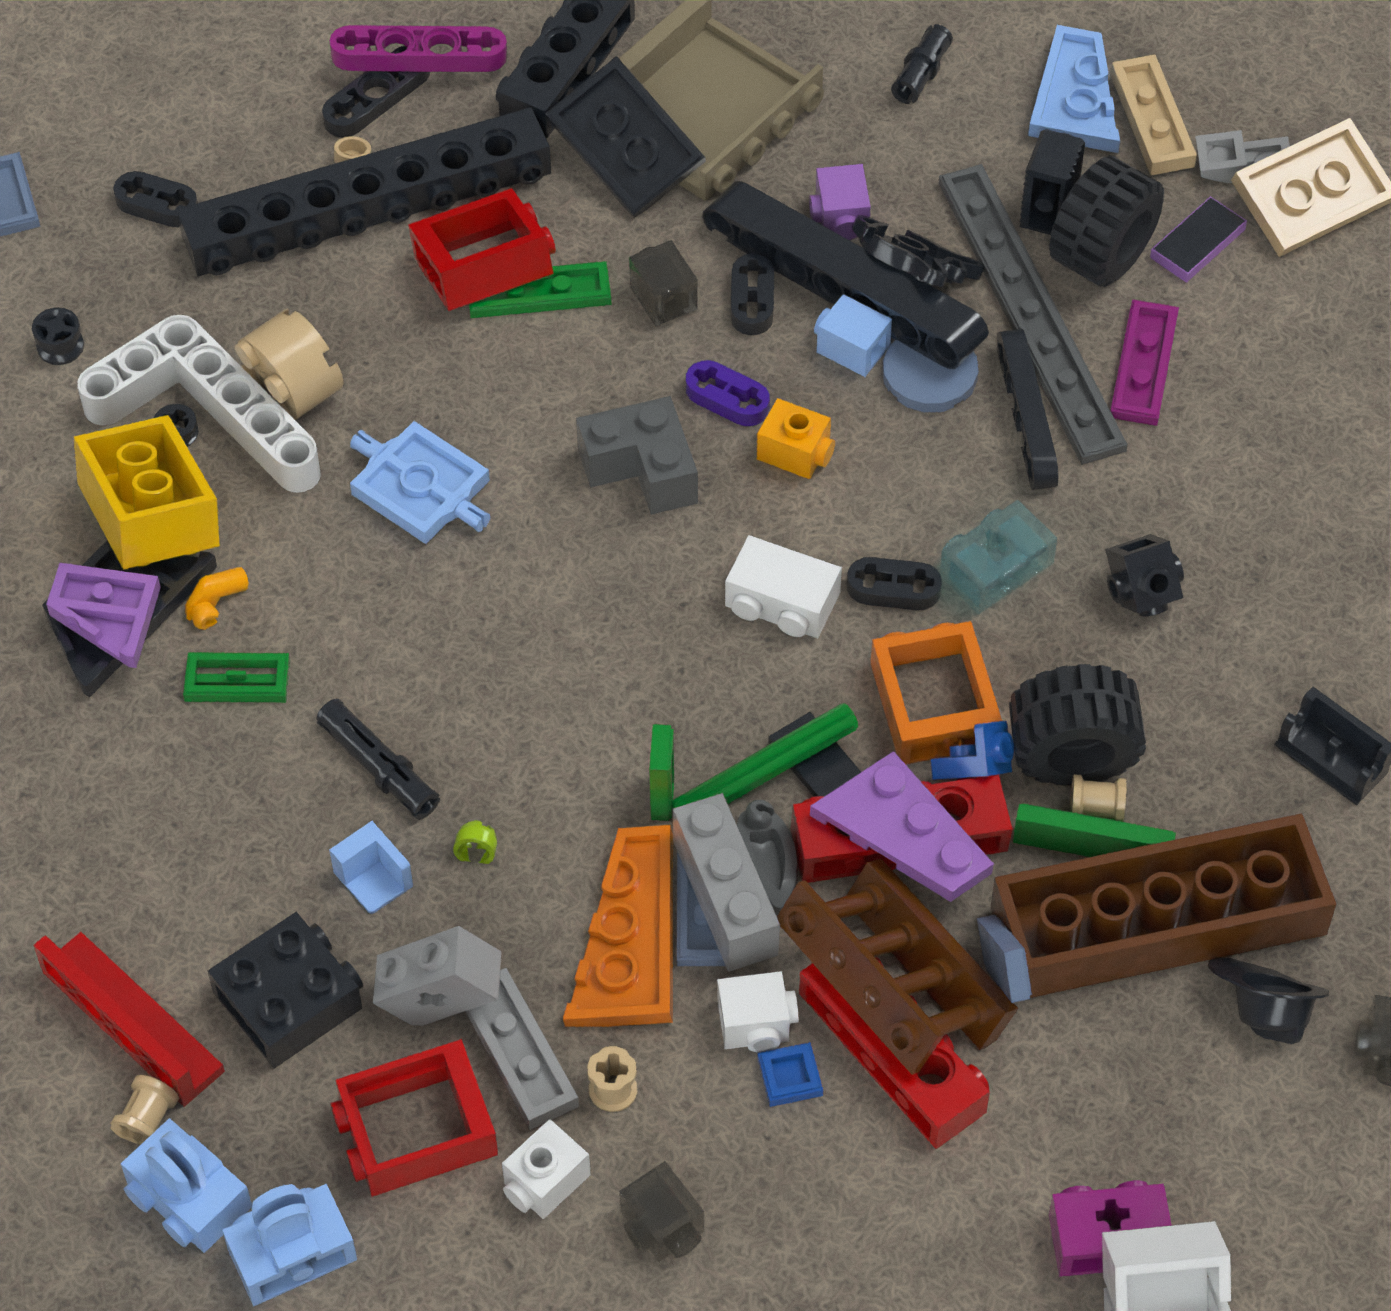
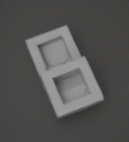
(1226, 153)

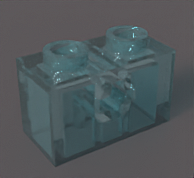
(997, 556)

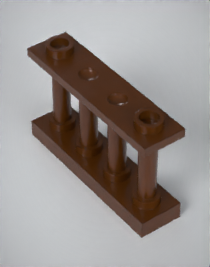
(919, 942)

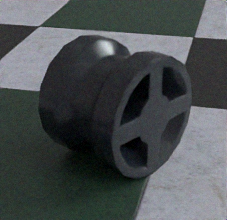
(51, 326)

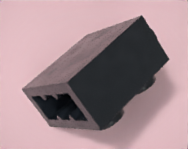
(286, 988)

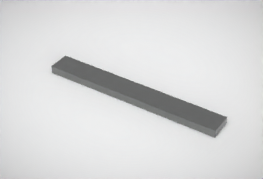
(1031, 308)

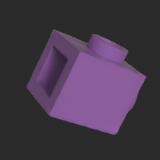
(840, 198)

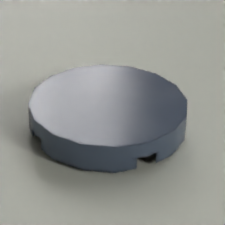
(924, 383)

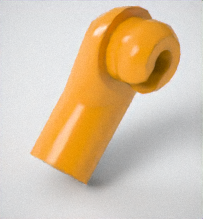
(207, 593)

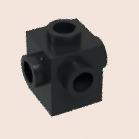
(1144, 575)

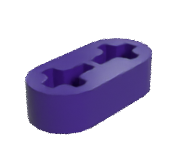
(727, 393)

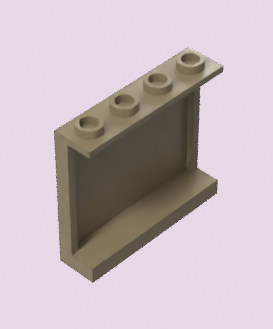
(720, 91)

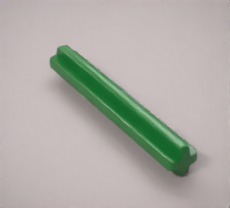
(775, 757)

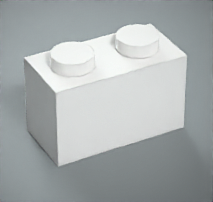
(782, 587)

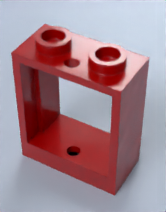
(489, 270)
(401, 1077)

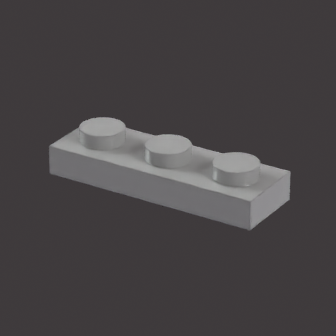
(523, 1056)

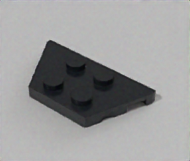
(177, 581)

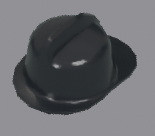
(1269, 1000)

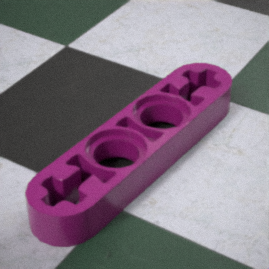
(418, 54)

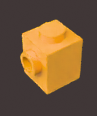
(795, 439)

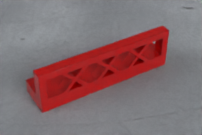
(129, 1015)

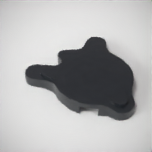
(915, 254)

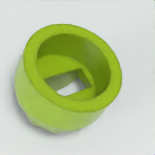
(477, 833)

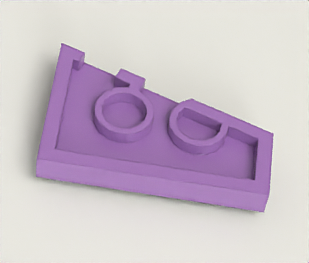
(905, 823)

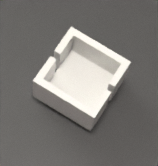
(1166, 1269)

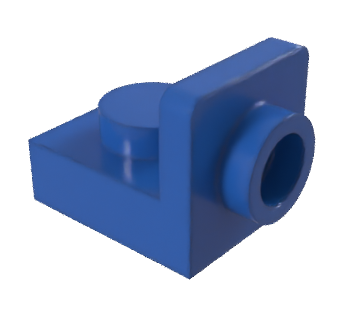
(986, 757)

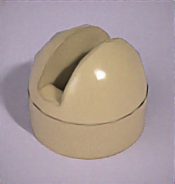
(350, 148)

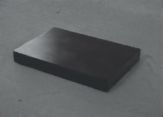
(625, 137)

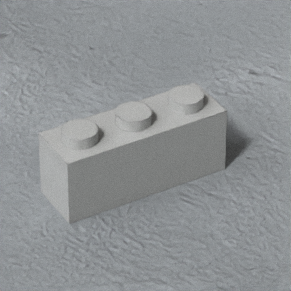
(725, 882)

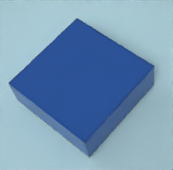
(790, 1074)

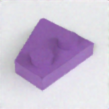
(105, 607)

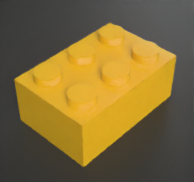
(146, 492)

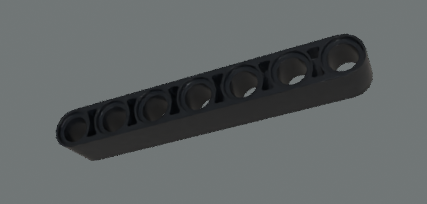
(836, 266)

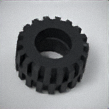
(1106, 221)
(1077, 724)

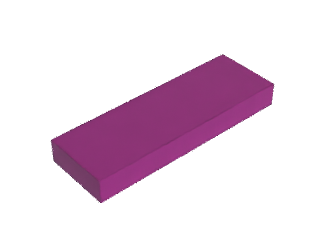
(1144, 362)

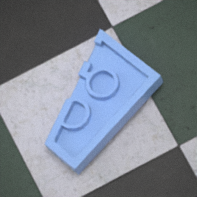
(1076, 91)

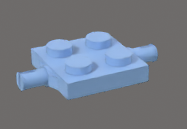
(419, 481)

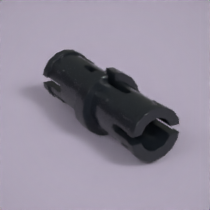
(922, 64)

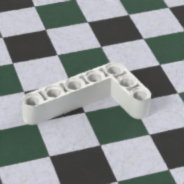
(187, 354)

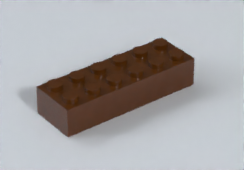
(1166, 904)

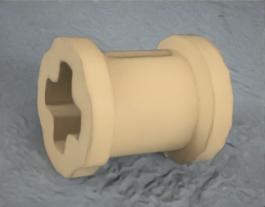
(1098, 798)
(617, 1095)
(144, 1109)

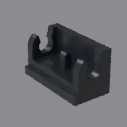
(1335, 746)

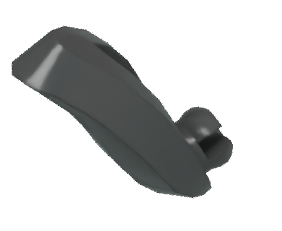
(770, 850)

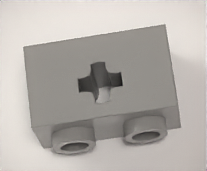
(437, 977)

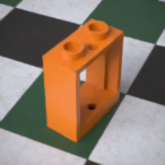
(932, 736)

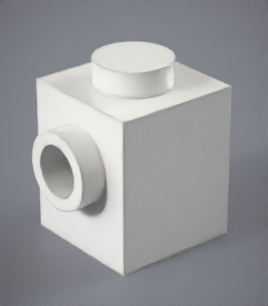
(756, 1011)
(544, 1170)

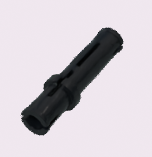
(391, 772)

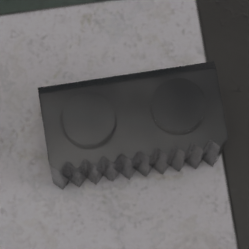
(1049, 178)

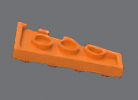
(630, 944)

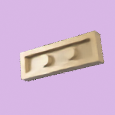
(1153, 115)

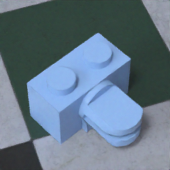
(184, 1186)
(288, 1240)

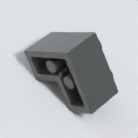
(642, 443)

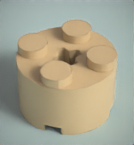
(290, 363)

